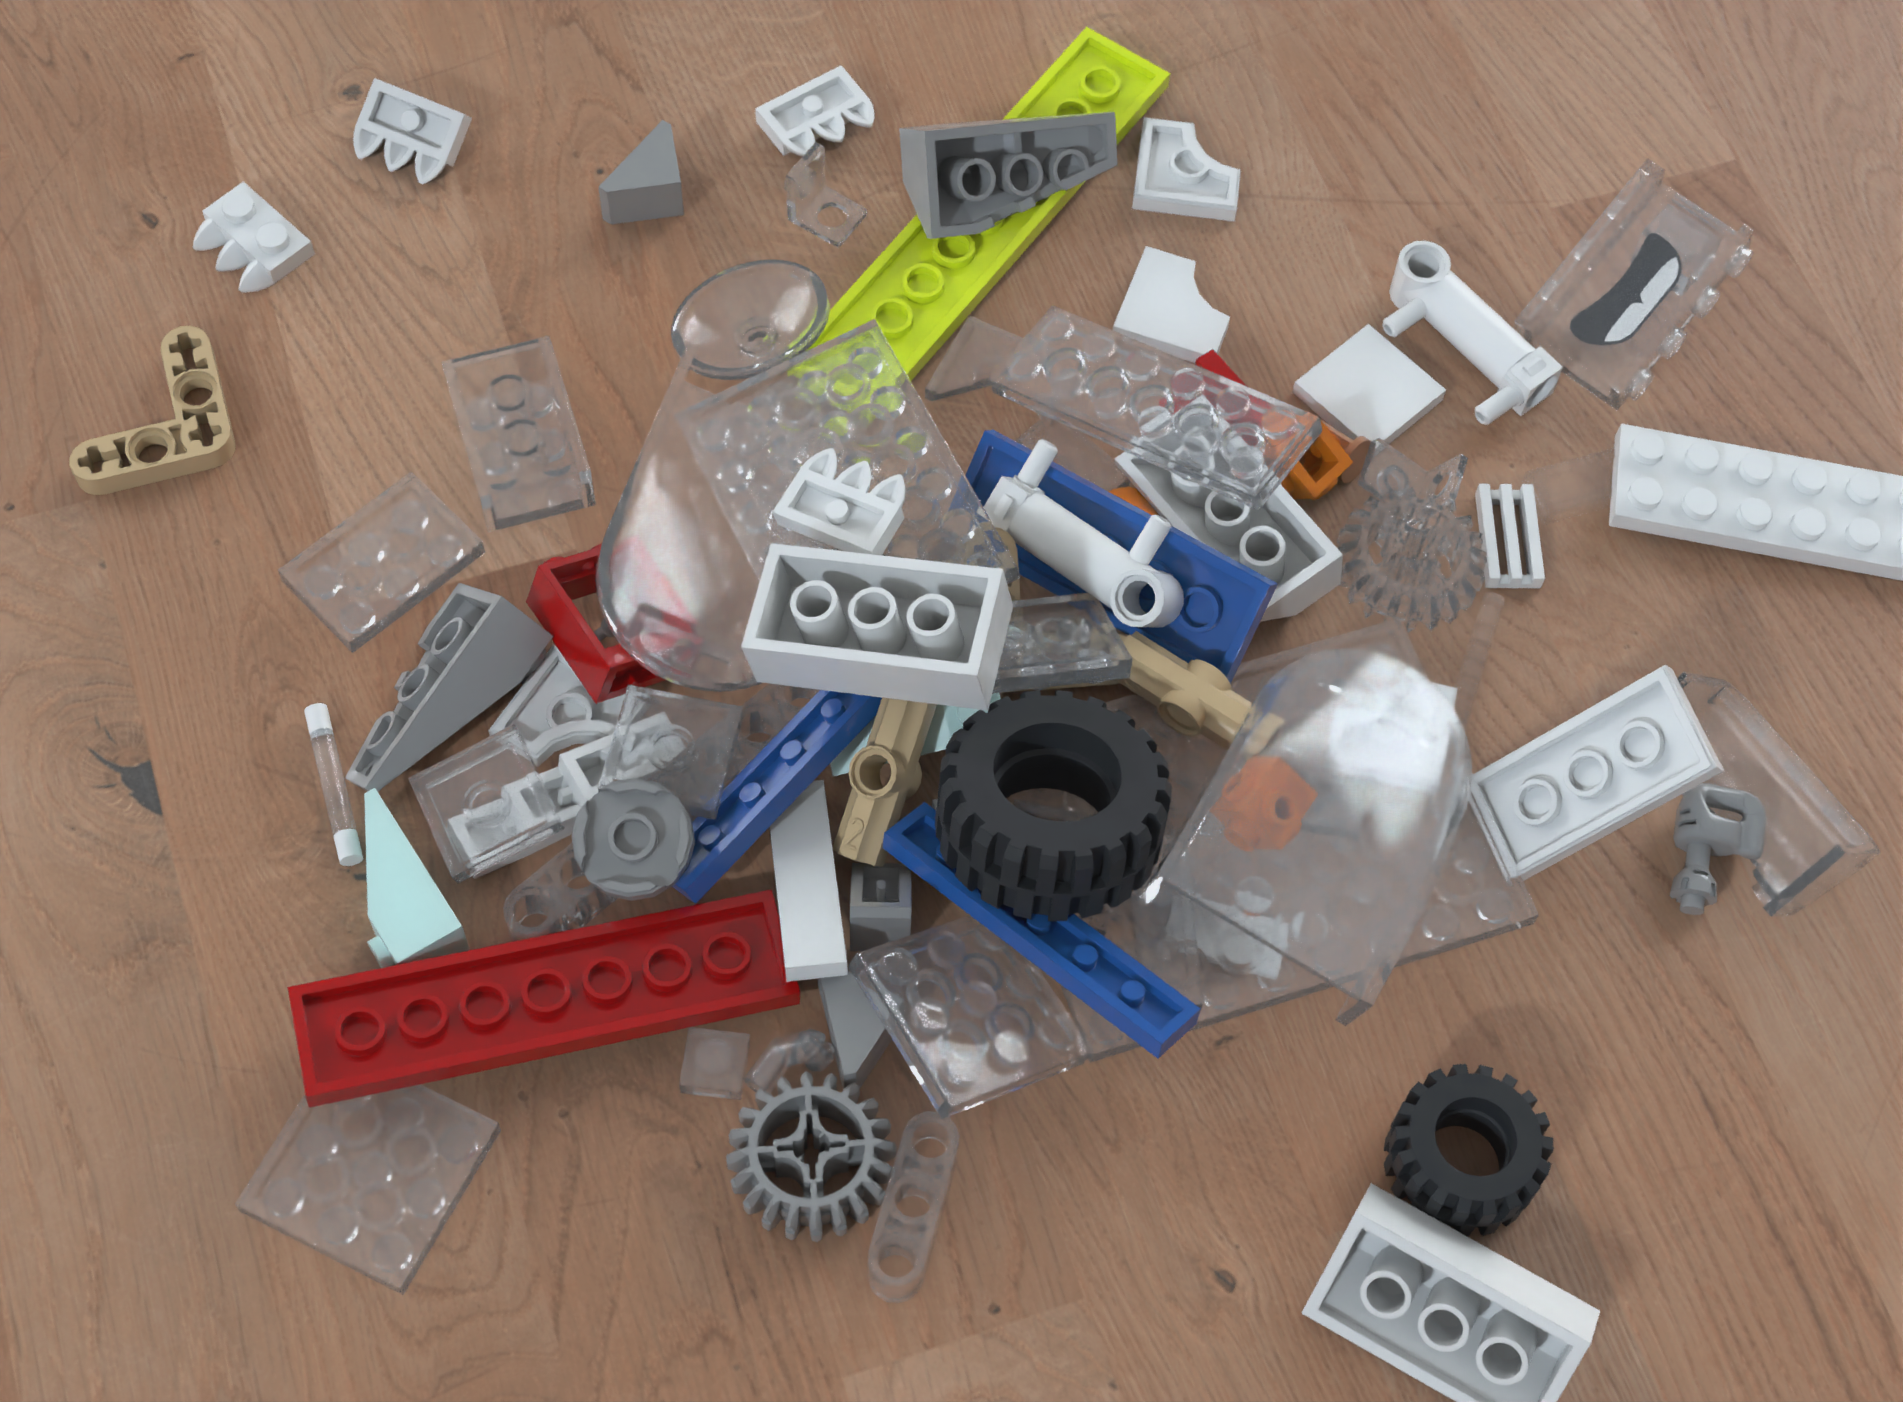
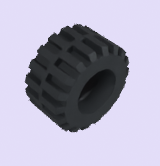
(1489, 1109)

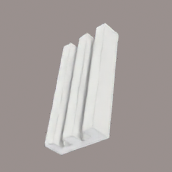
(1530, 531)

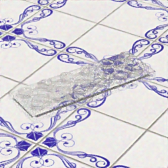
(1157, 406)

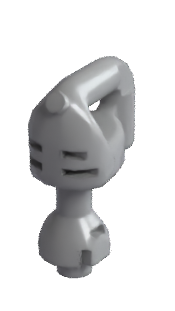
(1708, 835)

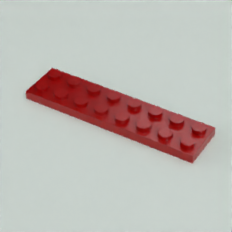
(539, 997)

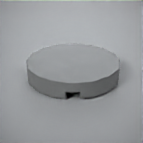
(633, 839)

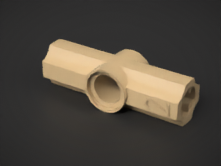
(1188, 696)
(871, 808)

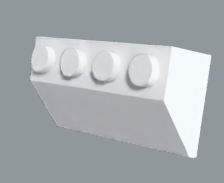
(1274, 541)
(1449, 1308)

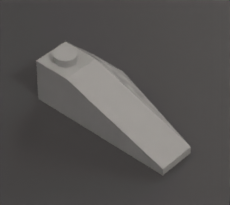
(986, 170)
(472, 658)

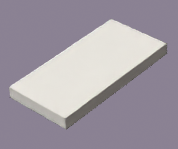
(1597, 772)

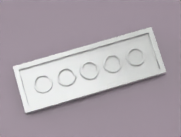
(1757, 501)

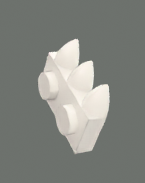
(815, 111)
(409, 127)
(252, 237)
(842, 509)

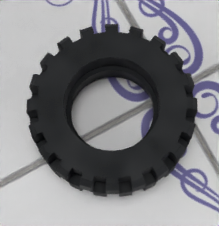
(1043, 862)

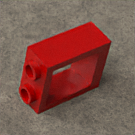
(600, 669)

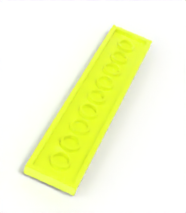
(929, 286)

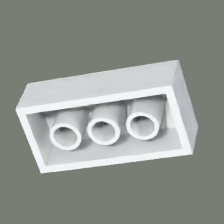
(878, 626)

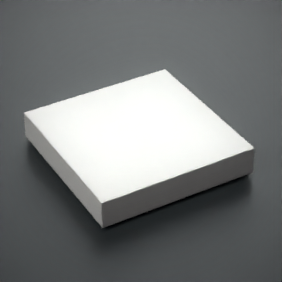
(1369, 388)

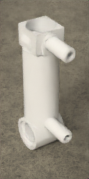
(1430, 290)
(1081, 550)

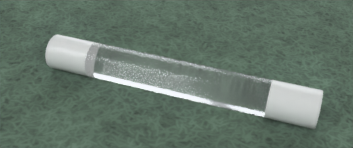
(333, 784)

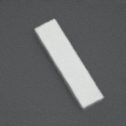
(808, 889)

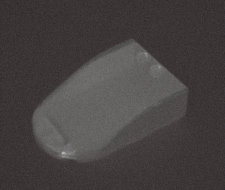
(672, 565)
(1328, 817)

